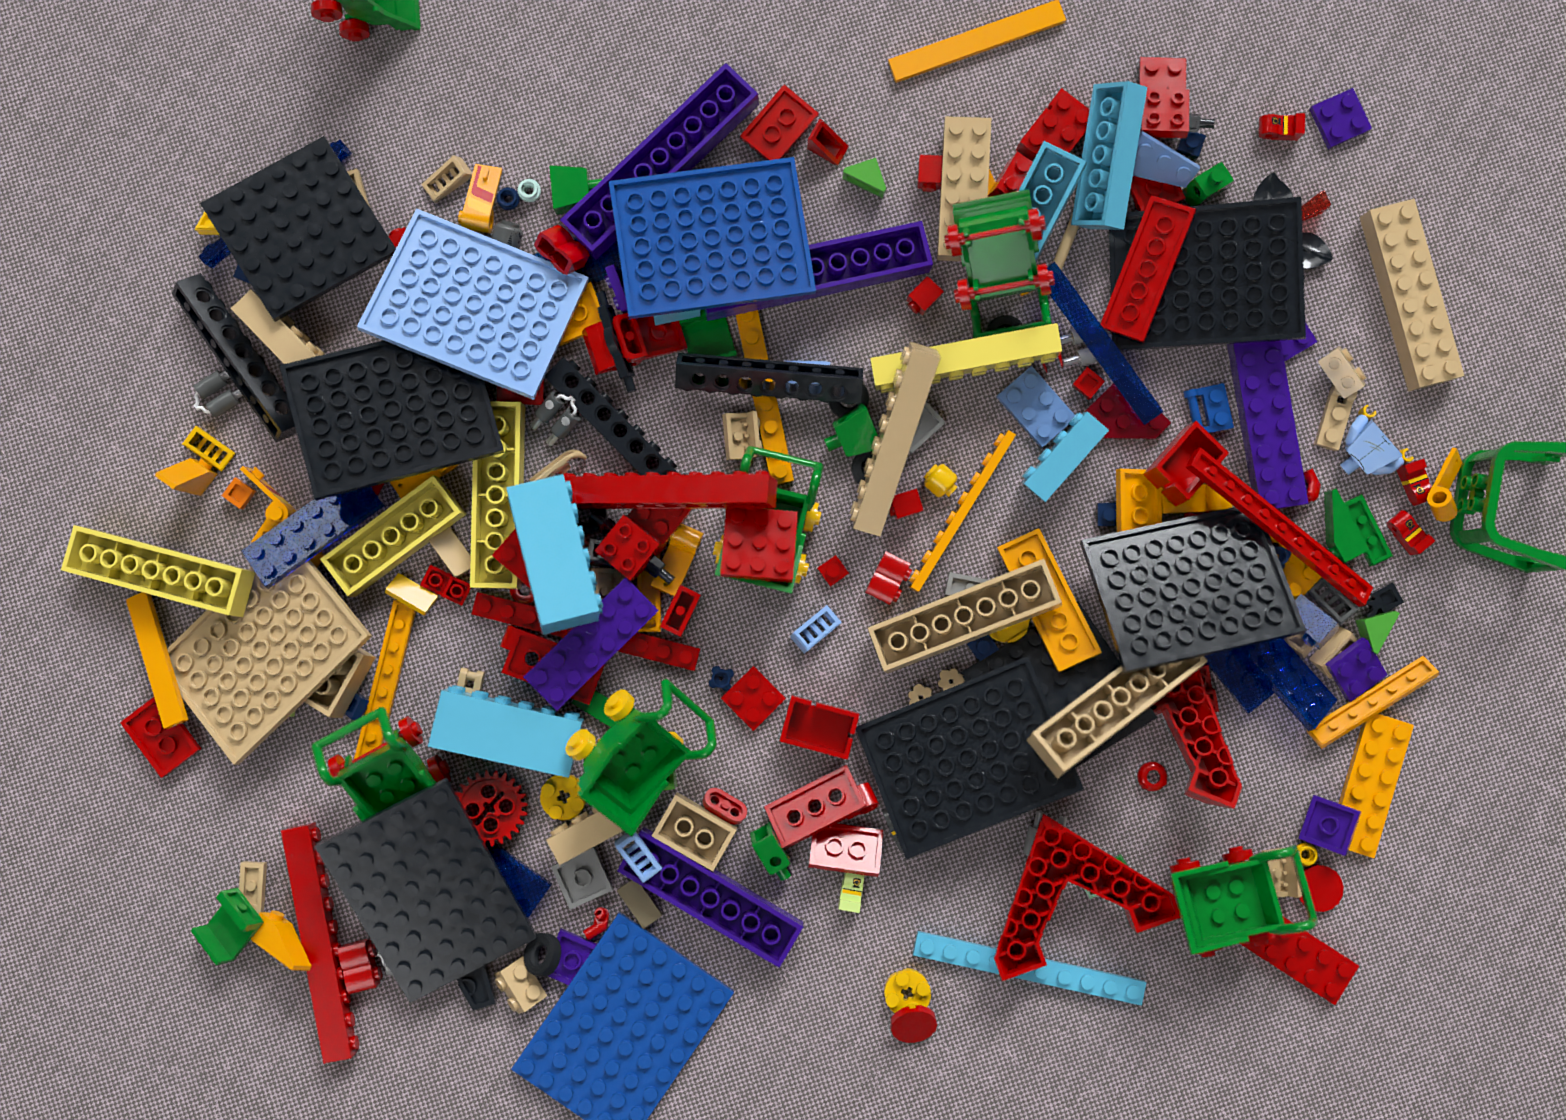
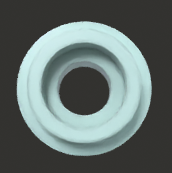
(524, 185)

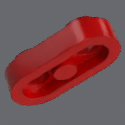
(725, 805)

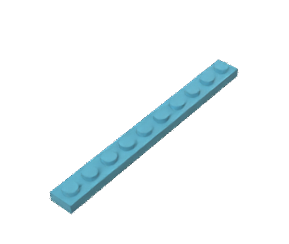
(1054, 974)

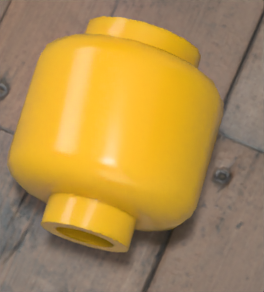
(940, 480)

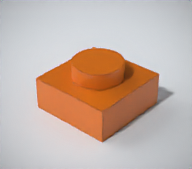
(238, 493)

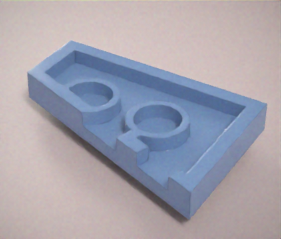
(1161, 163)

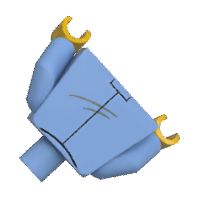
(1371, 448)

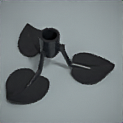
(1314, 248)

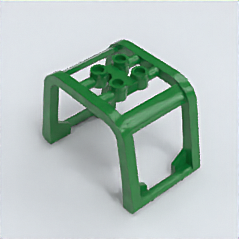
(1521, 451)

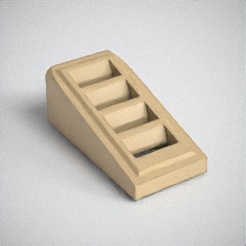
(459, 178)

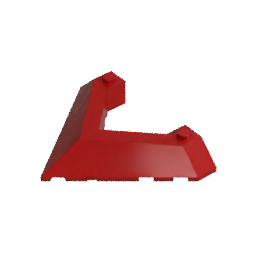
(1201, 743)
(1066, 857)

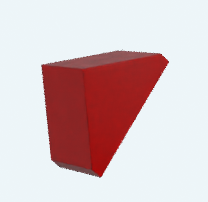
(826, 143)

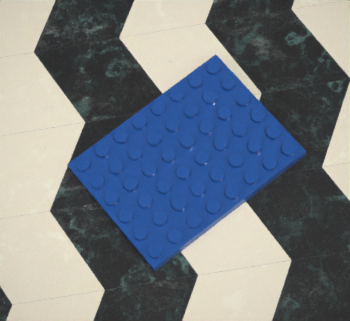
(711, 237)
(623, 1026)

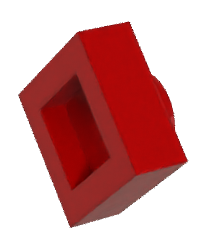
(1088, 383)
(833, 570)

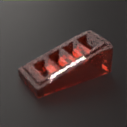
(1315, 206)

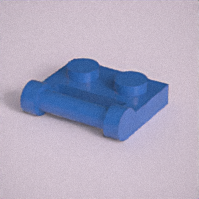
(1215, 407)

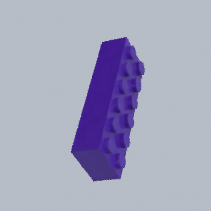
(591, 644)

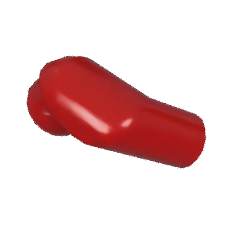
(1313, 485)
(600, 923)

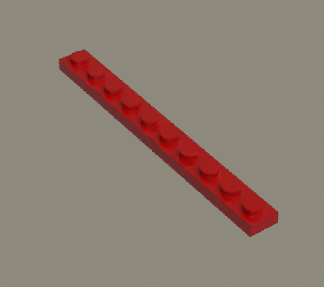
(1279, 527)
(638, 645)

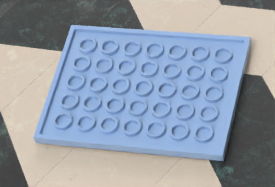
(473, 304)

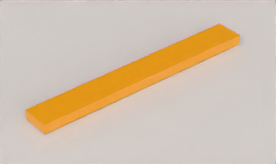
(976, 41)
(387, 673)

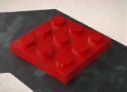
(759, 544)

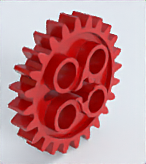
(506, 821)

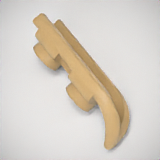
(558, 465)

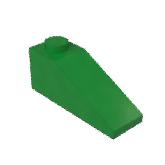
(1340, 529)

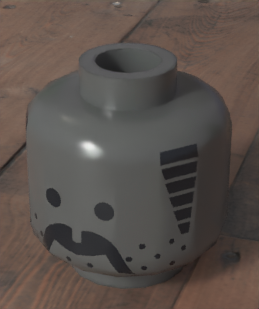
(508, 233)

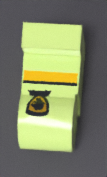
(851, 892)

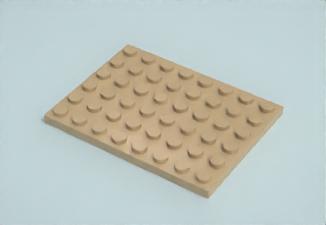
(260, 667)

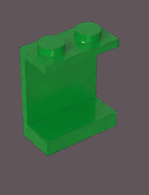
(708, 336)
(229, 927)

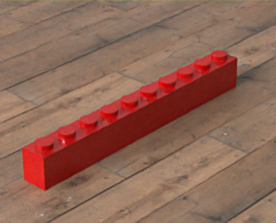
(674, 490)
(320, 943)

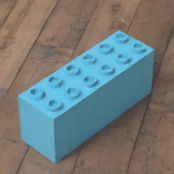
(554, 554)
(504, 730)

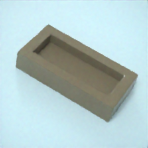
(640, 903)

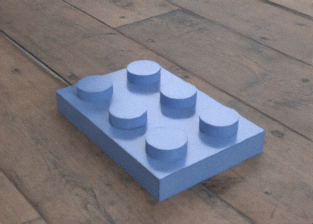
(1036, 407)

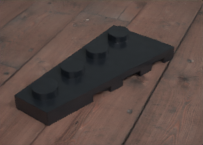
(477, 988)

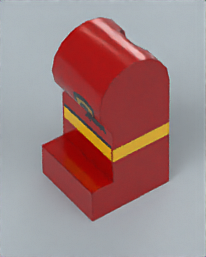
(1282, 127)
(1415, 481)
(1409, 533)

